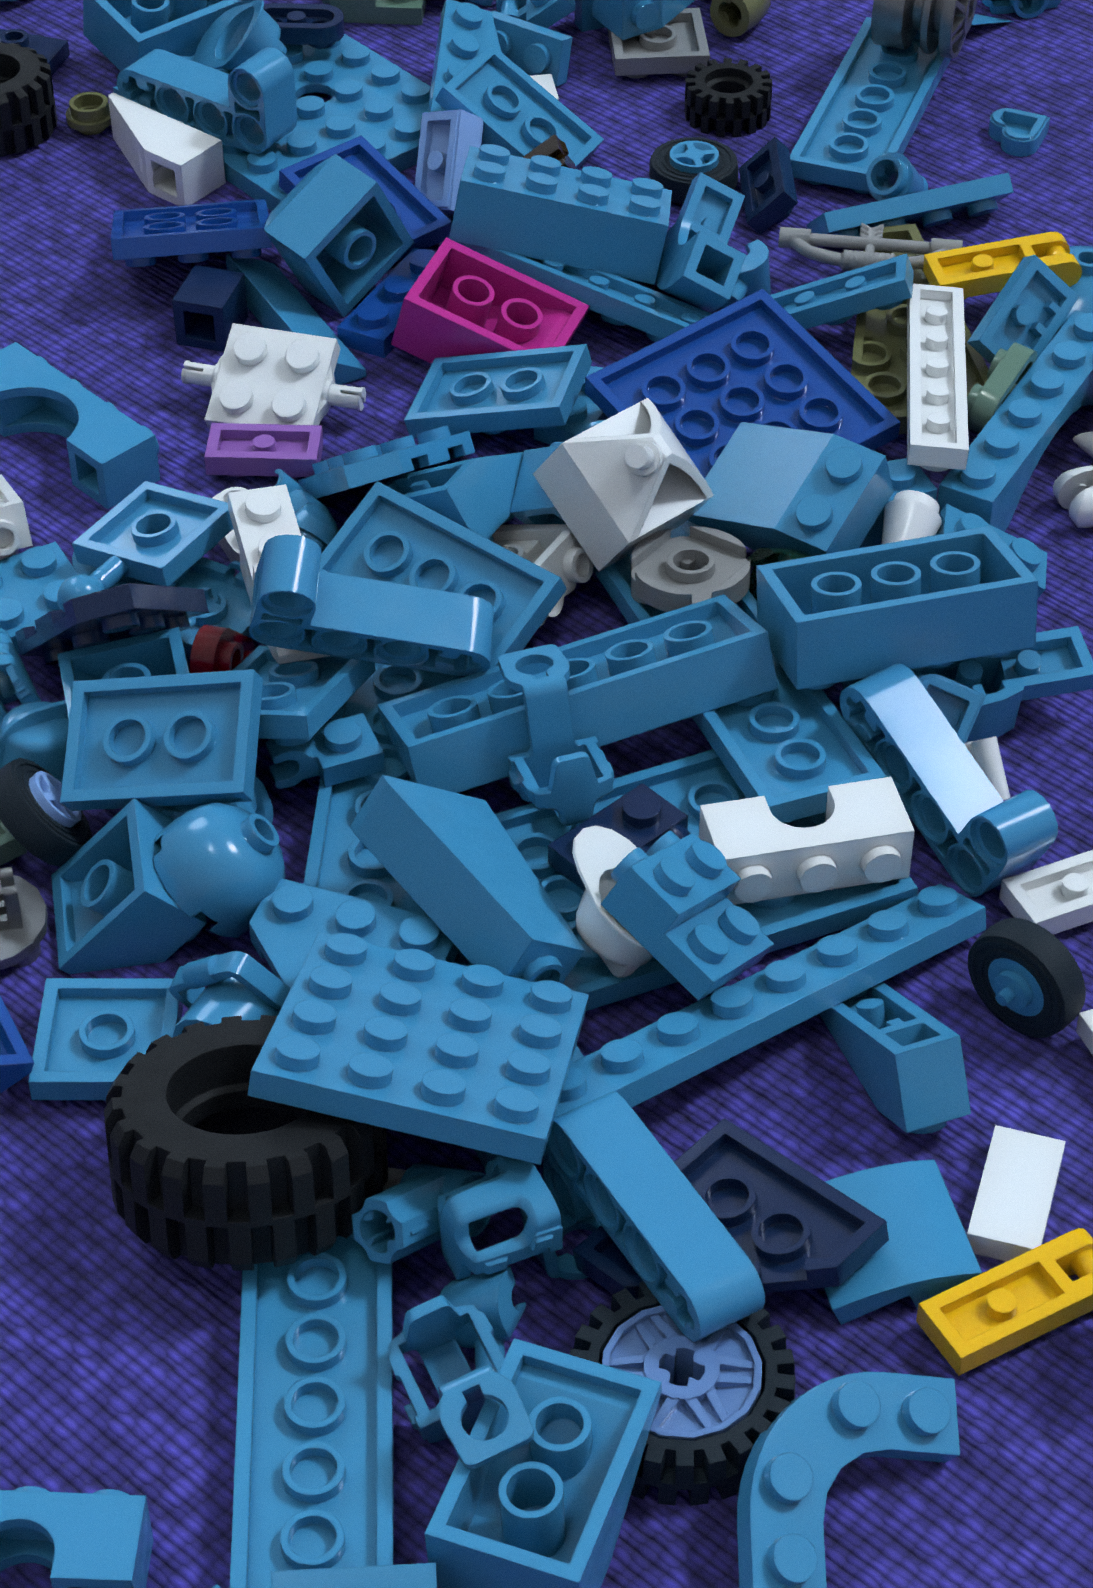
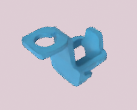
(556, 768)
(506, 1186)
(462, 1392)

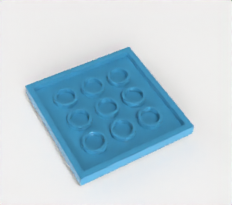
(422, 1046)

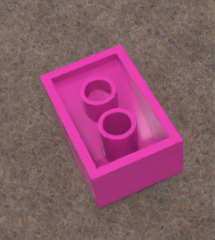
(481, 307)

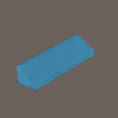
(283, 308)

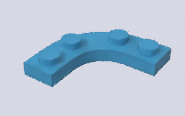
(804, 1451)

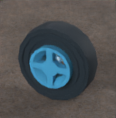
(682, 159)

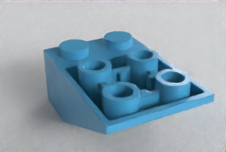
(468, 491)

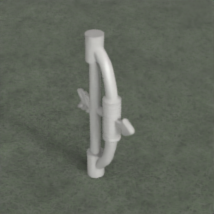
(870, 240)

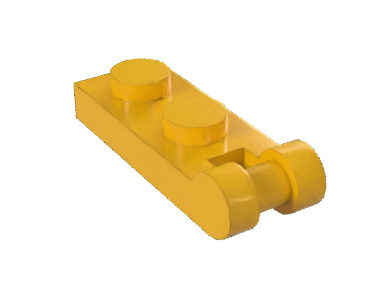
(989, 266)
(1011, 1302)

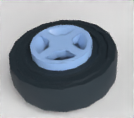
(36, 817)

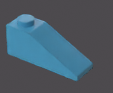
(902, 1058)

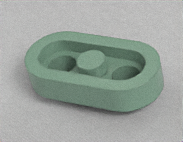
(1003, 375)

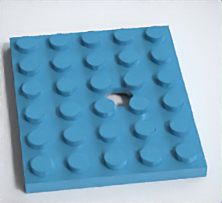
(367, 100)

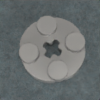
(688, 568)

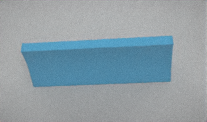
(616, 688)

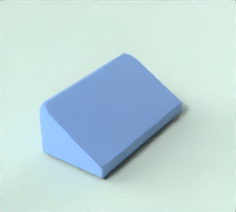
(443, 153)

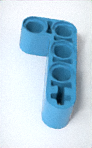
(242, 108)
(364, 617)
(943, 785)
(614, 1169)

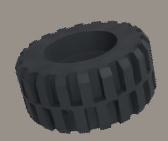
(228, 1171)

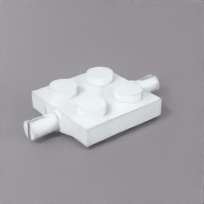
(273, 378)

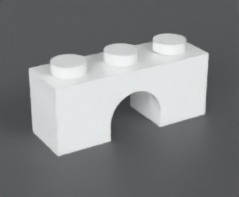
(860, 842)

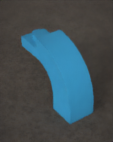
(695, 255)

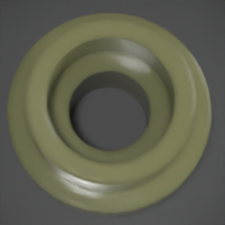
(88, 113)

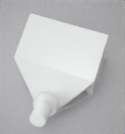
(622, 483)

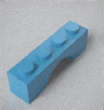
(104, 446)

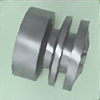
(939, 22)

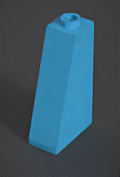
(467, 878)

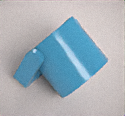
(233, 988)

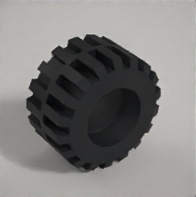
(25, 99)

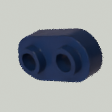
(308, 23)

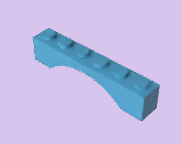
(1023, 427)

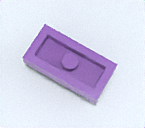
(262, 449)

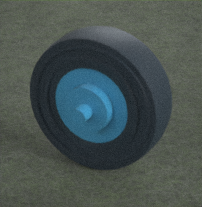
(1026, 977)

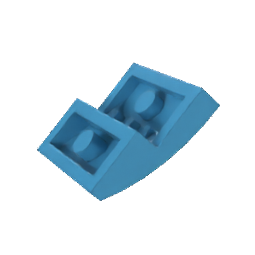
(925, 1242)

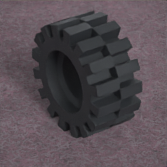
(728, 97)

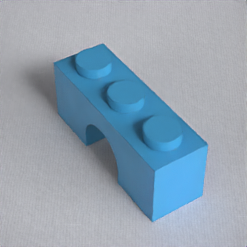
(81, 1537)

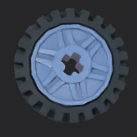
(712, 1395)

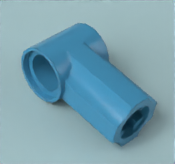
(407, 1213)

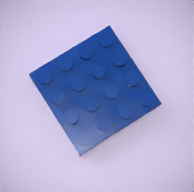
(739, 368)

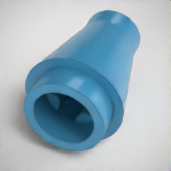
(893, 176)

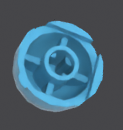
(220, 864)

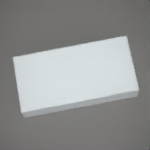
(1015, 1193)

